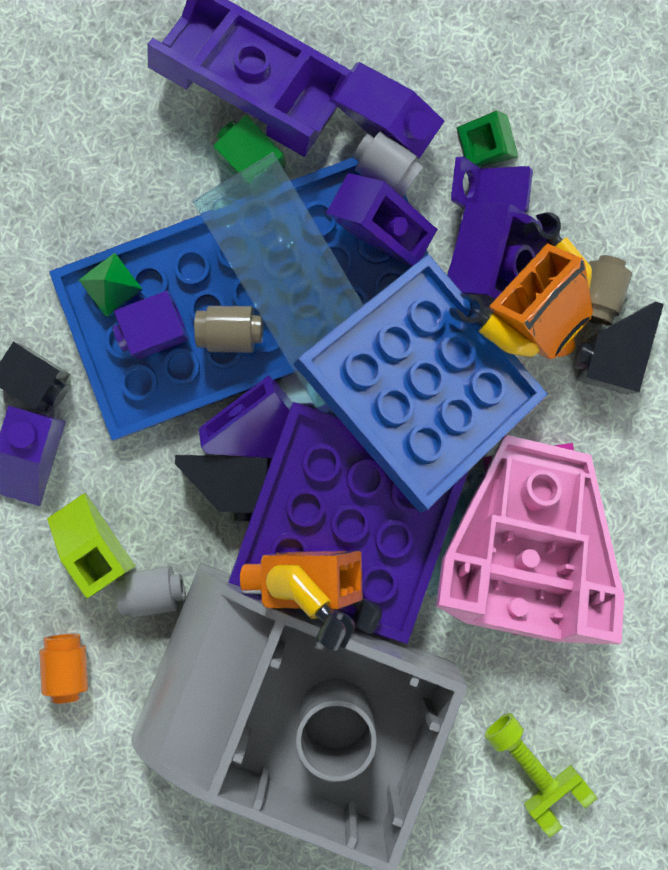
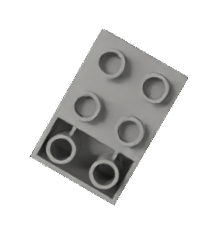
(295, 731)

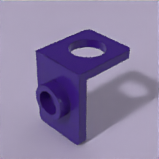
(492, 185)

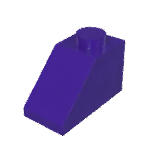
(389, 107)
(381, 218)
(249, 423)
(27, 453)

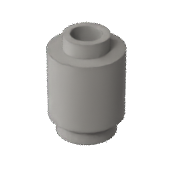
(386, 161)
(149, 592)

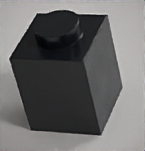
(32, 378)

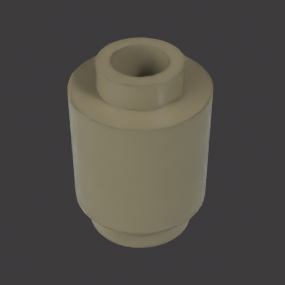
(608, 288)
(228, 329)

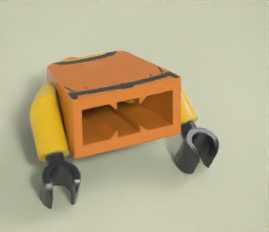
(543, 303)
(316, 585)

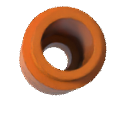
(63, 668)

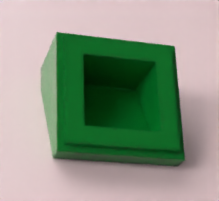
(488, 139)

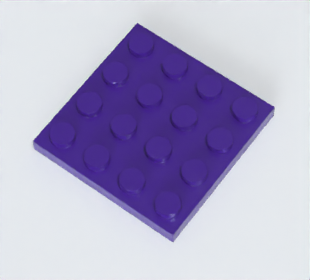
(336, 497)

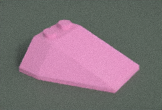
(535, 550)

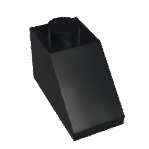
(619, 353)
(227, 481)

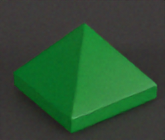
(110, 284)

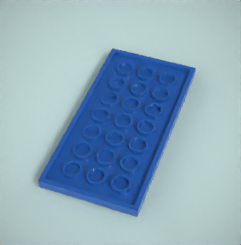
(197, 274)

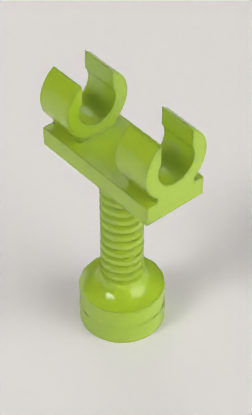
(506, 735)

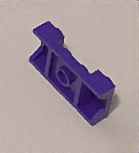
(252, 69)

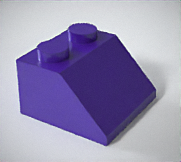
(491, 249)

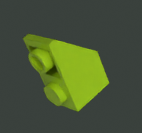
(88, 546)

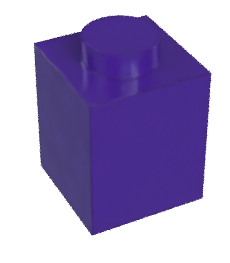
(150, 325)

